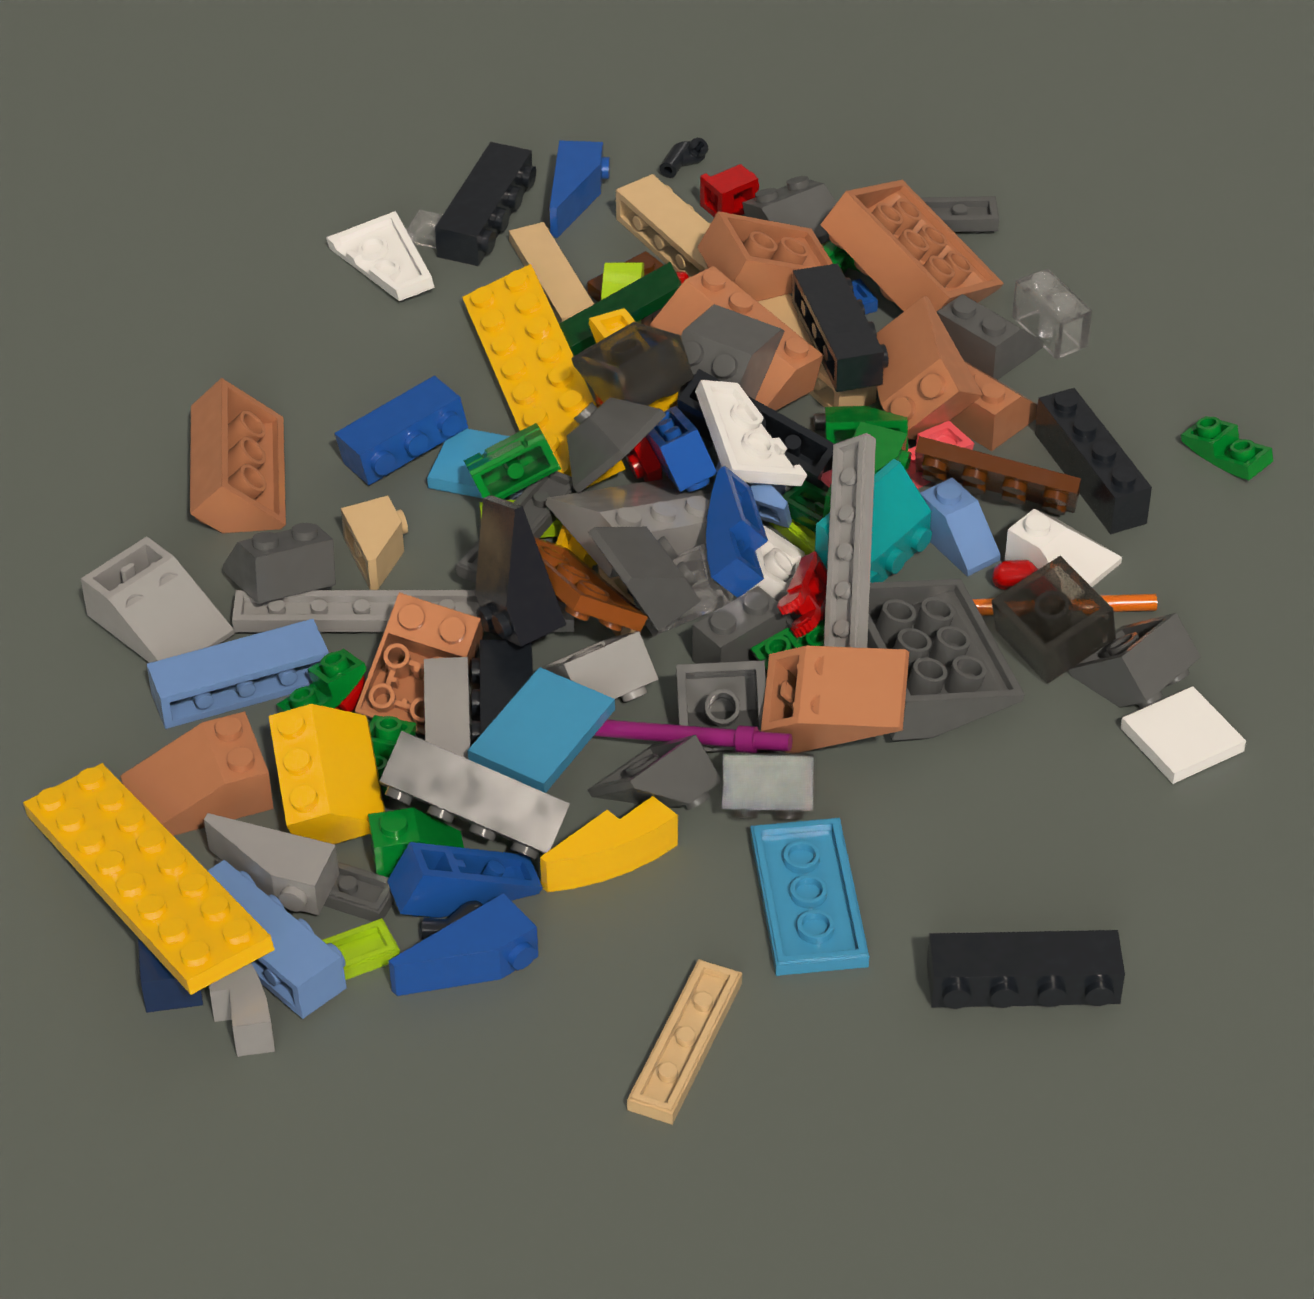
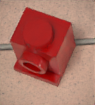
(728, 190)

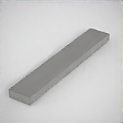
(850, 542)

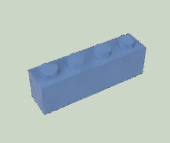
(235, 673)
(302, 967)

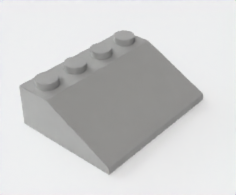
(651, 504)

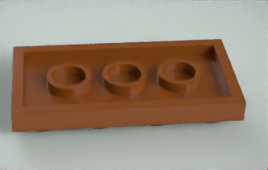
(586, 591)

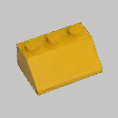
(326, 772)

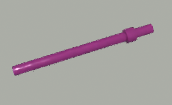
(744, 738)

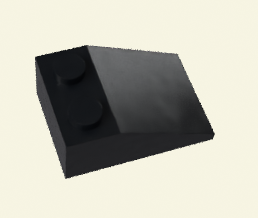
(512, 578)

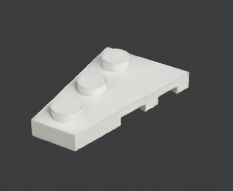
(384, 255)
(741, 438)

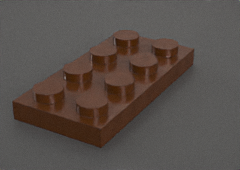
(988, 472)

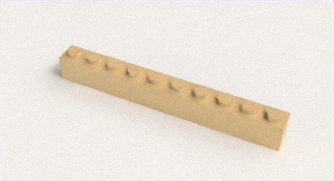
(673, 234)

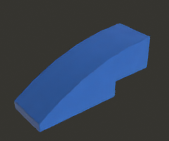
(734, 534)

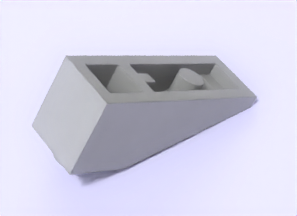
(280, 863)

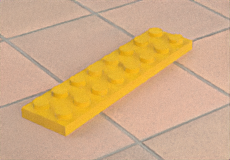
(532, 359)
(148, 878)

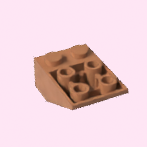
(412, 634)
(834, 694)

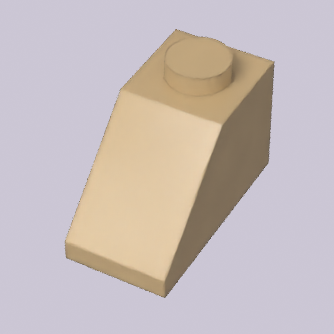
(374, 537)

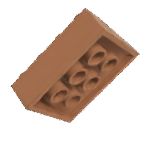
(906, 247)

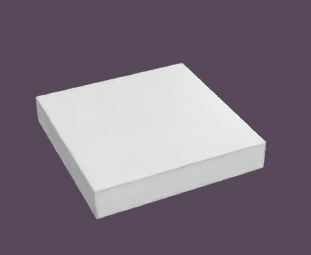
(1183, 734)

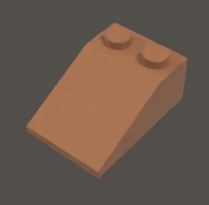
(760, 253)
(924, 370)
(204, 772)

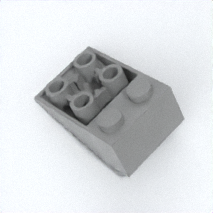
(152, 604)

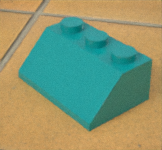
(898, 524)

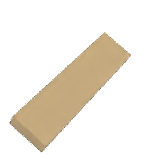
(559, 281)
(684, 1042)

